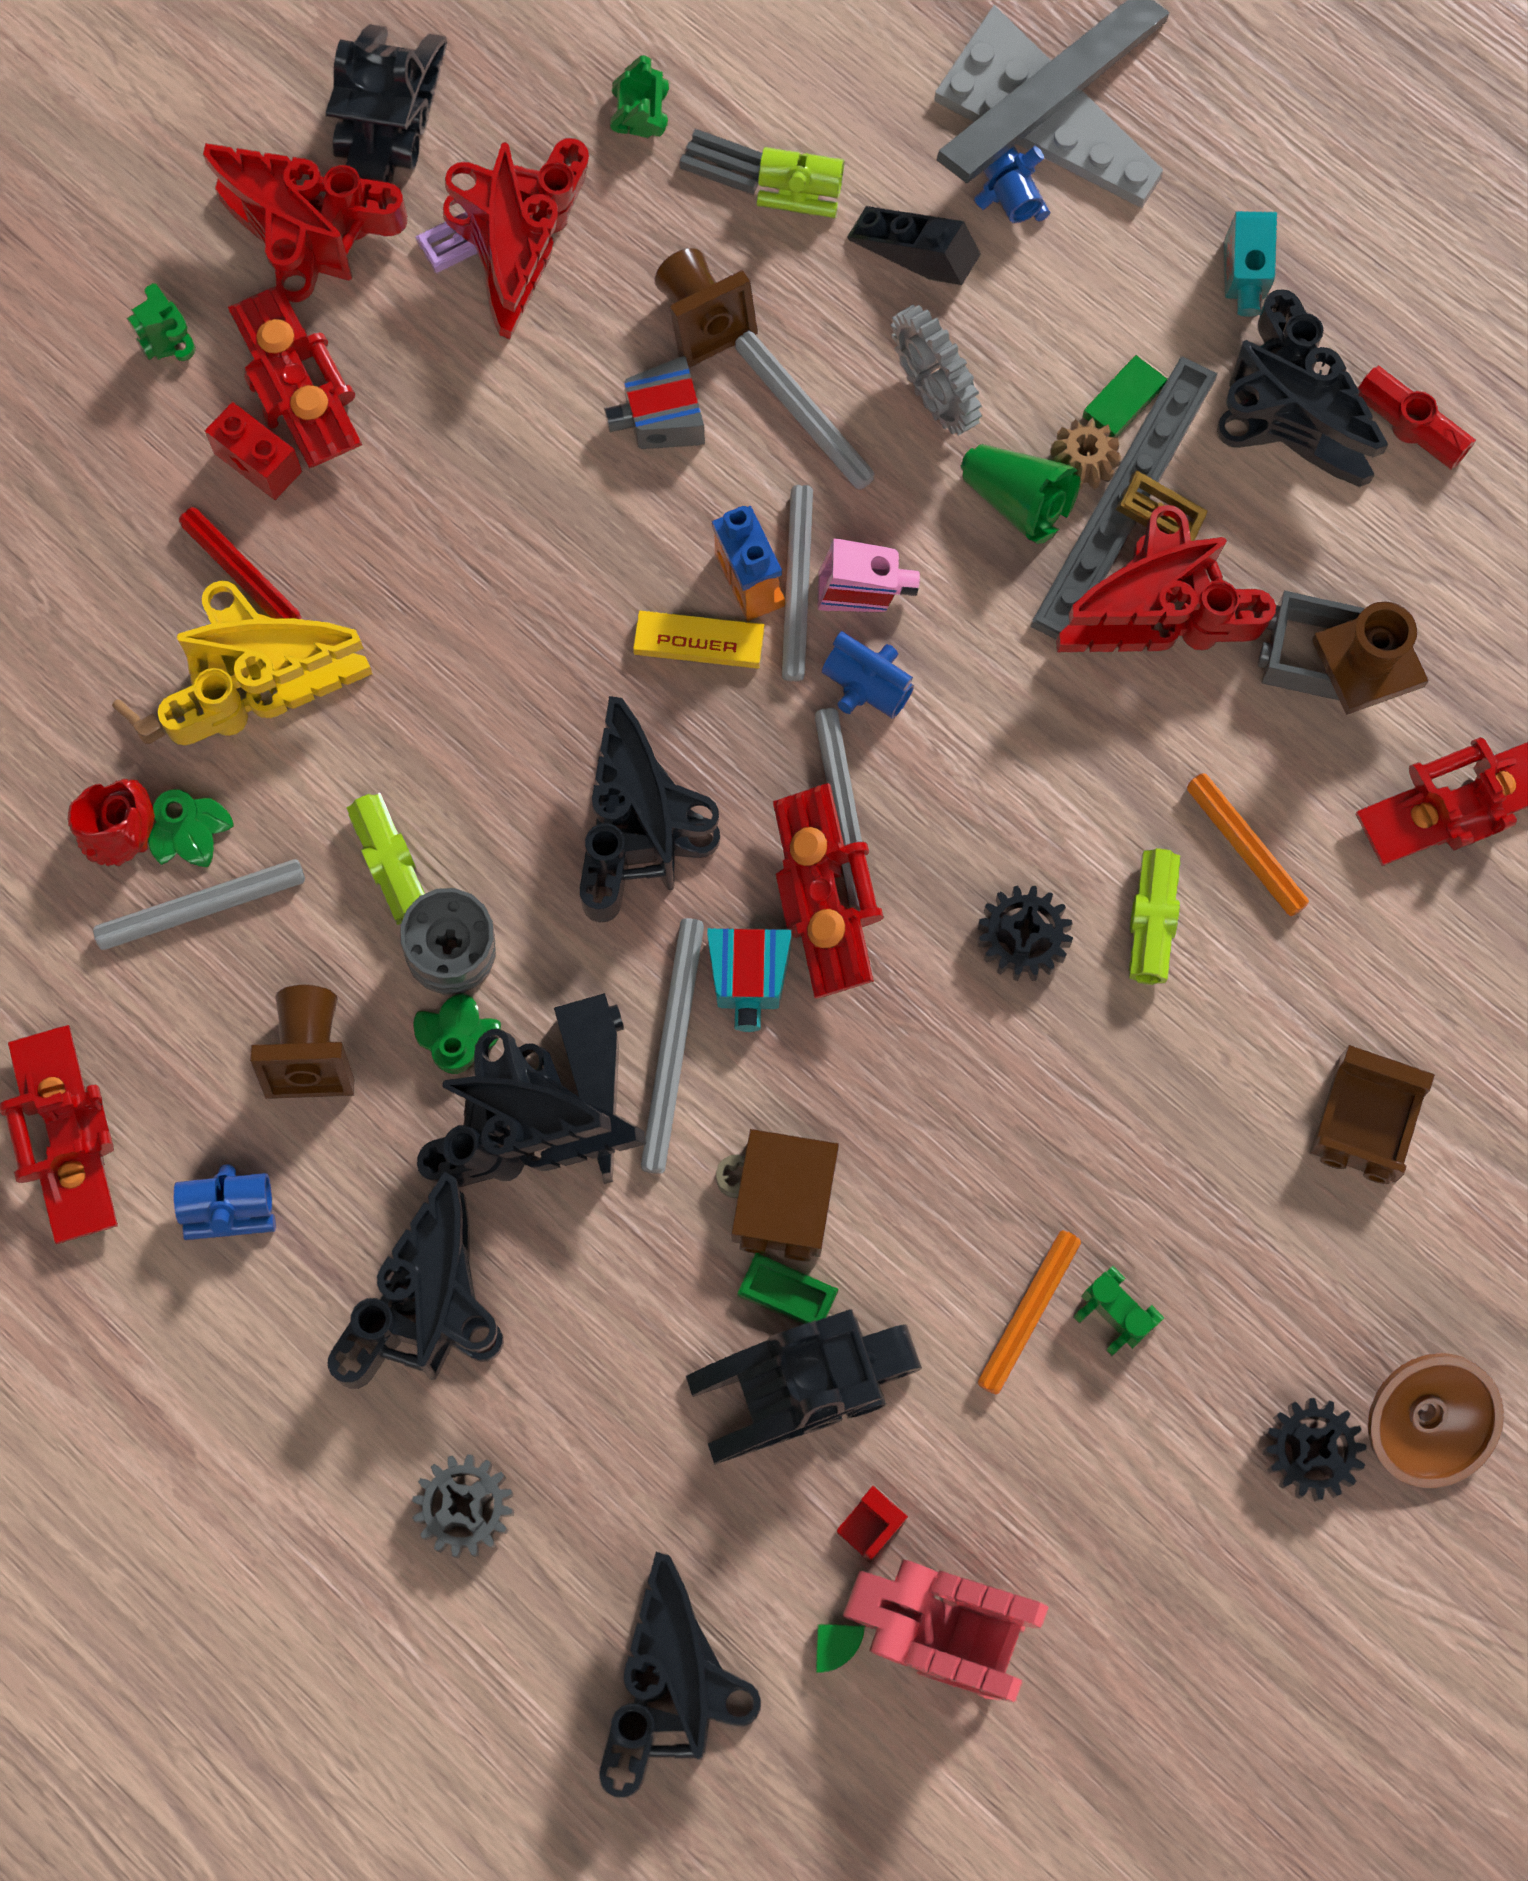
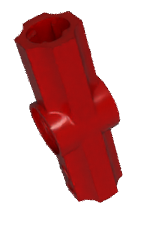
(1434, 431)

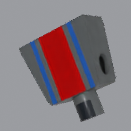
(660, 408)

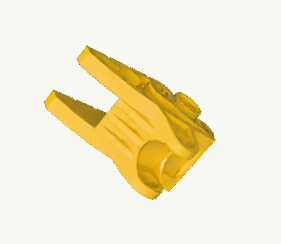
(259, 655)

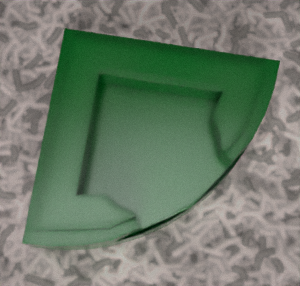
(837, 1645)

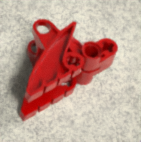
(286, 218)
(502, 226)
(1144, 592)

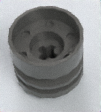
(428, 927)

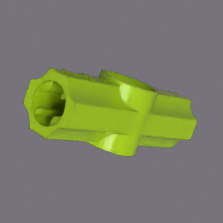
(385, 853)
(1154, 916)

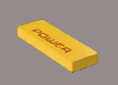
(699, 639)

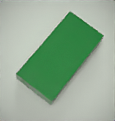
(1125, 396)
(786, 1291)

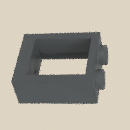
(1308, 611)

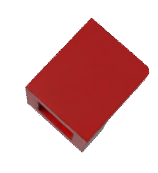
(872, 1524)

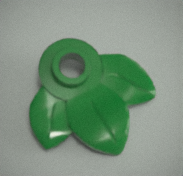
(191, 832)
(453, 1027)

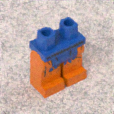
(748, 562)

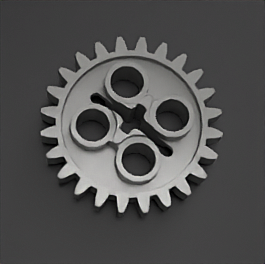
(921, 350)

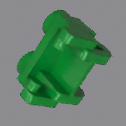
(640, 100)
(160, 327)
(1118, 1310)

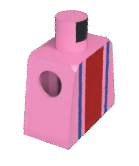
(862, 578)

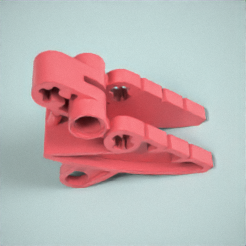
(951, 1641)

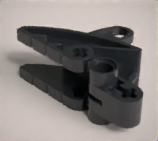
(376, 95)
(1292, 403)
(638, 793)
(516, 1113)
(437, 1269)
(807, 1380)
(686, 1666)

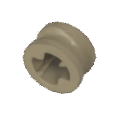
(730, 1163)

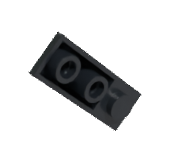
(921, 243)

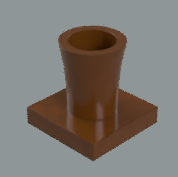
(705, 312)
(1372, 656)
(305, 1058)

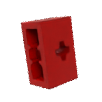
(253, 451)

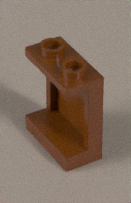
(1371, 1115)
(784, 1195)

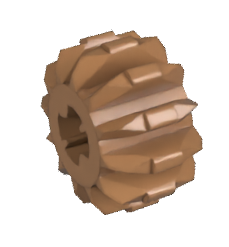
(1087, 440)

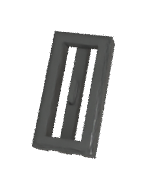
(727, 156)

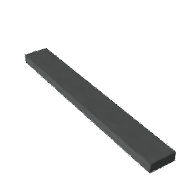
(1051, 88)
(1107, 527)

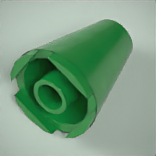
(1022, 488)

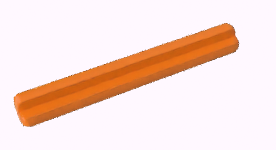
(1247, 844)
(1029, 1312)

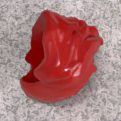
(112, 821)

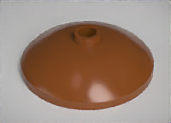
(1453, 1433)

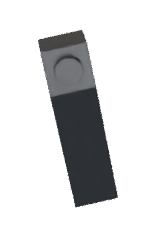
(592, 1049)

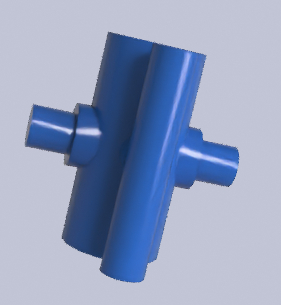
(1013, 186)
(867, 676)
(224, 1205)

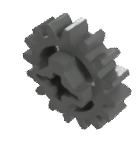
(444, 1518)

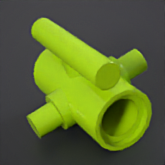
(800, 182)

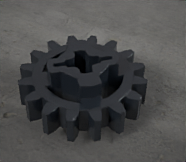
(1040, 933)
(1328, 1461)

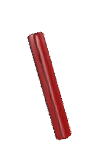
(237, 565)

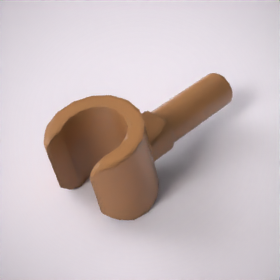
(147, 728)

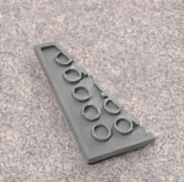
(1074, 137)

